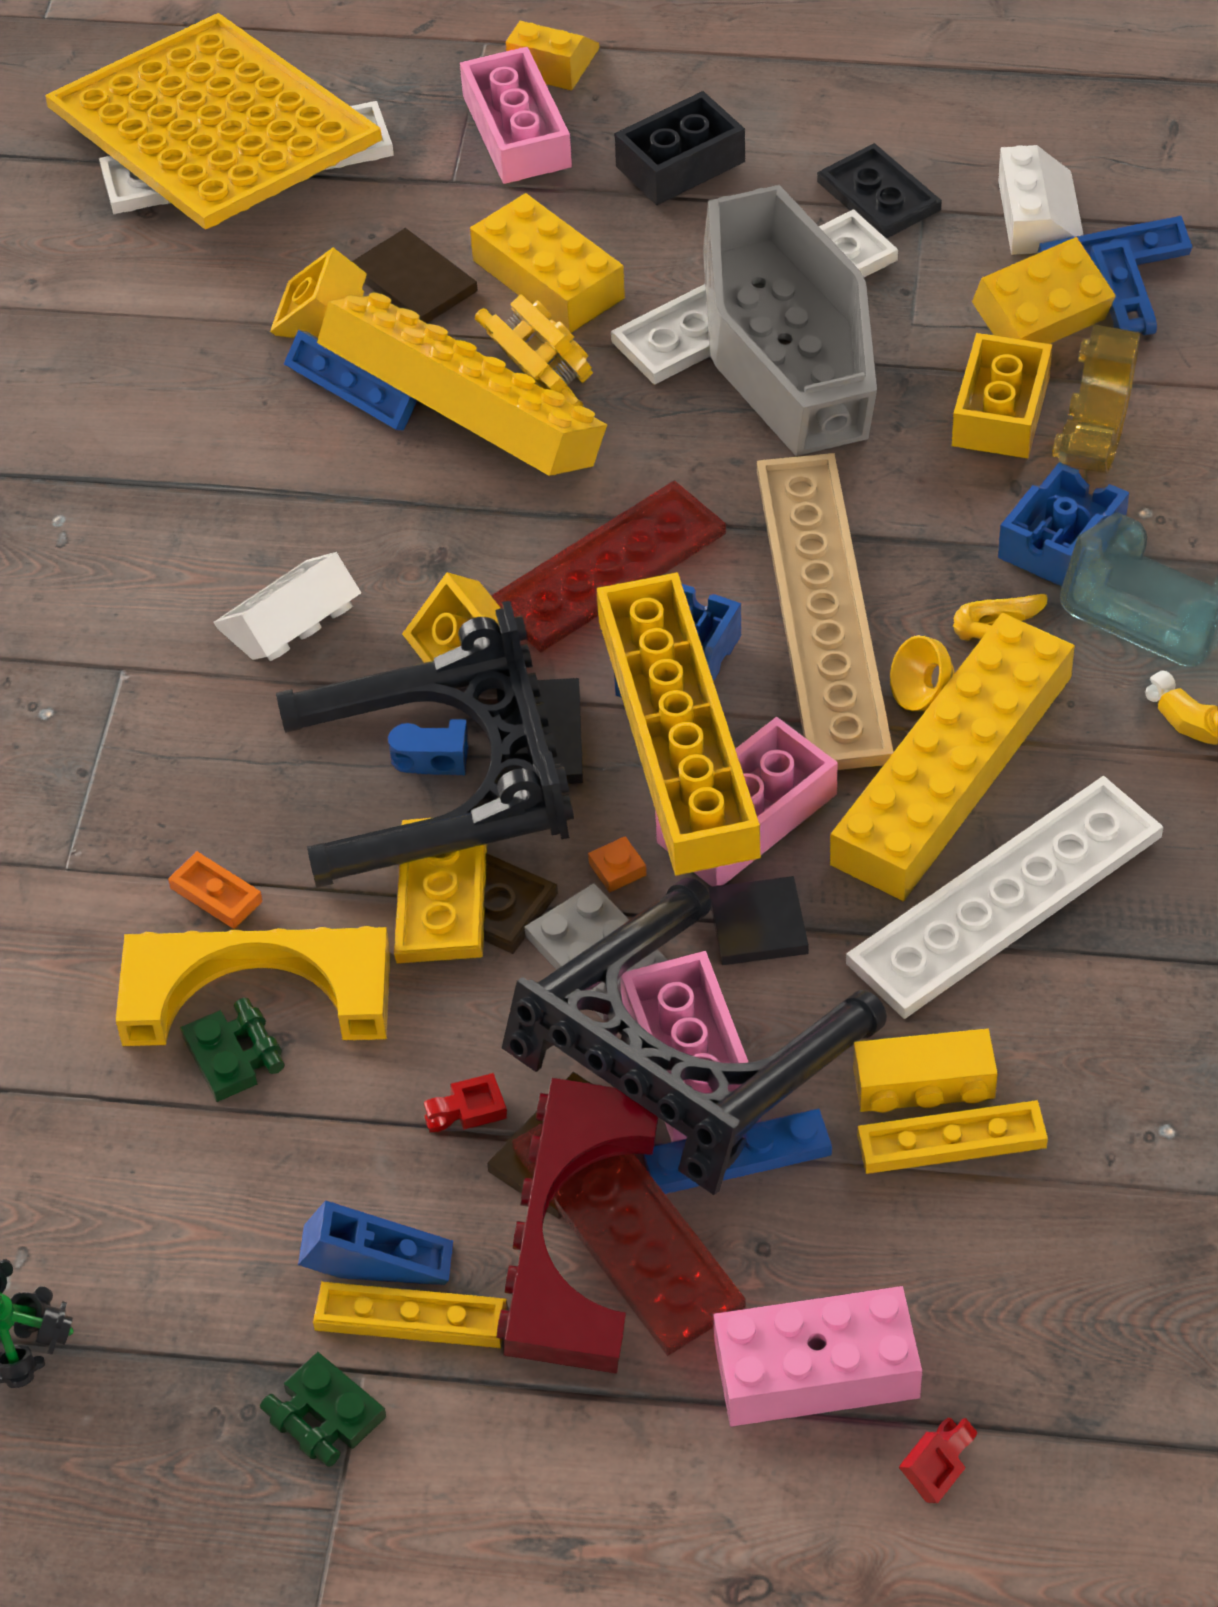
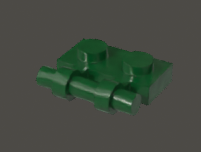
(220, 1056)
(333, 1400)

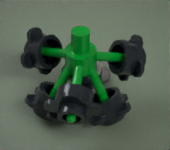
(28, 1314)

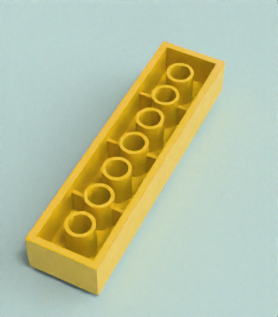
(462, 383)
(678, 725)
(951, 756)

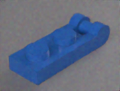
(1121, 272)

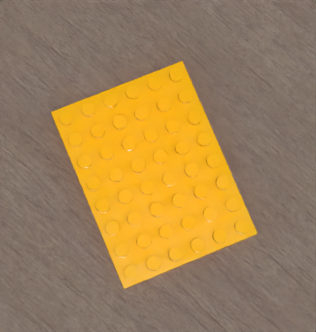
(213, 120)

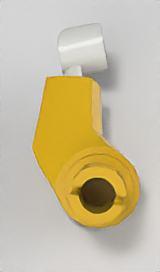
(1182, 710)

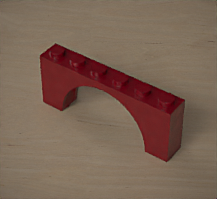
(546, 1314)

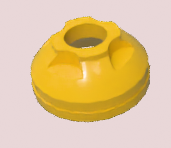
(913, 671)

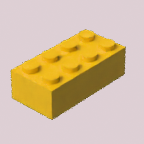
(547, 262)

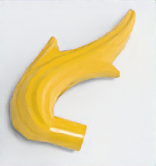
(977, 617)

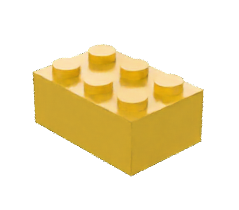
(1045, 295)
(1001, 395)

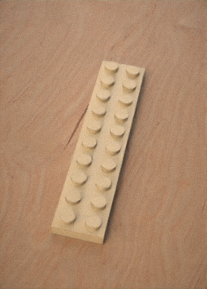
(824, 610)

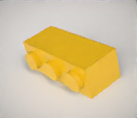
(924, 1070)

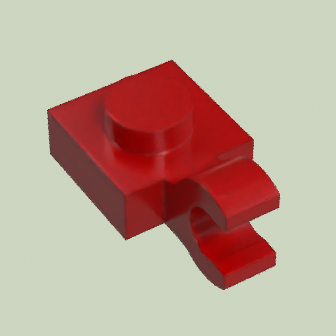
(471, 1100)
(934, 1460)

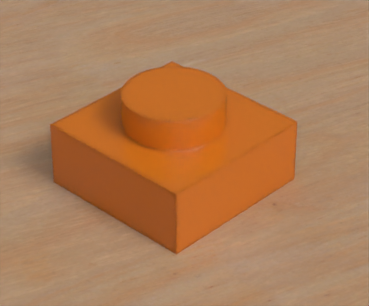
(617, 864)

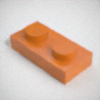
(215, 890)

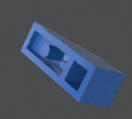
(372, 1248)

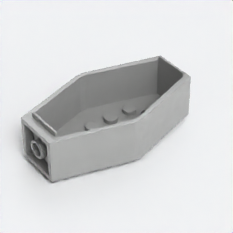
(823, 382)

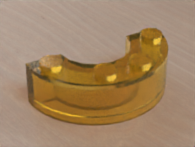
(1103, 400)

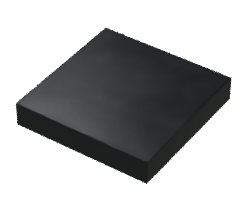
(758, 920)

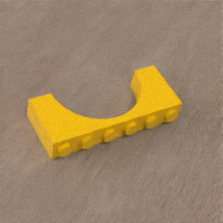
(168, 968)

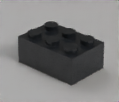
(680, 147)

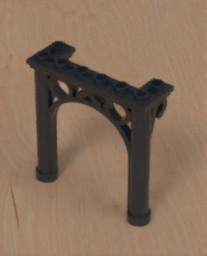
(513, 796)
(639, 1063)

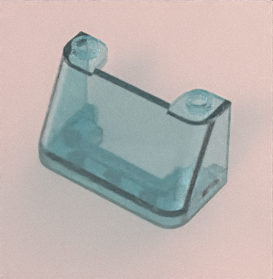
(1137, 597)

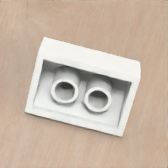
(1036, 198)
(290, 607)

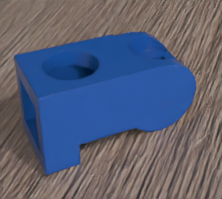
(430, 749)

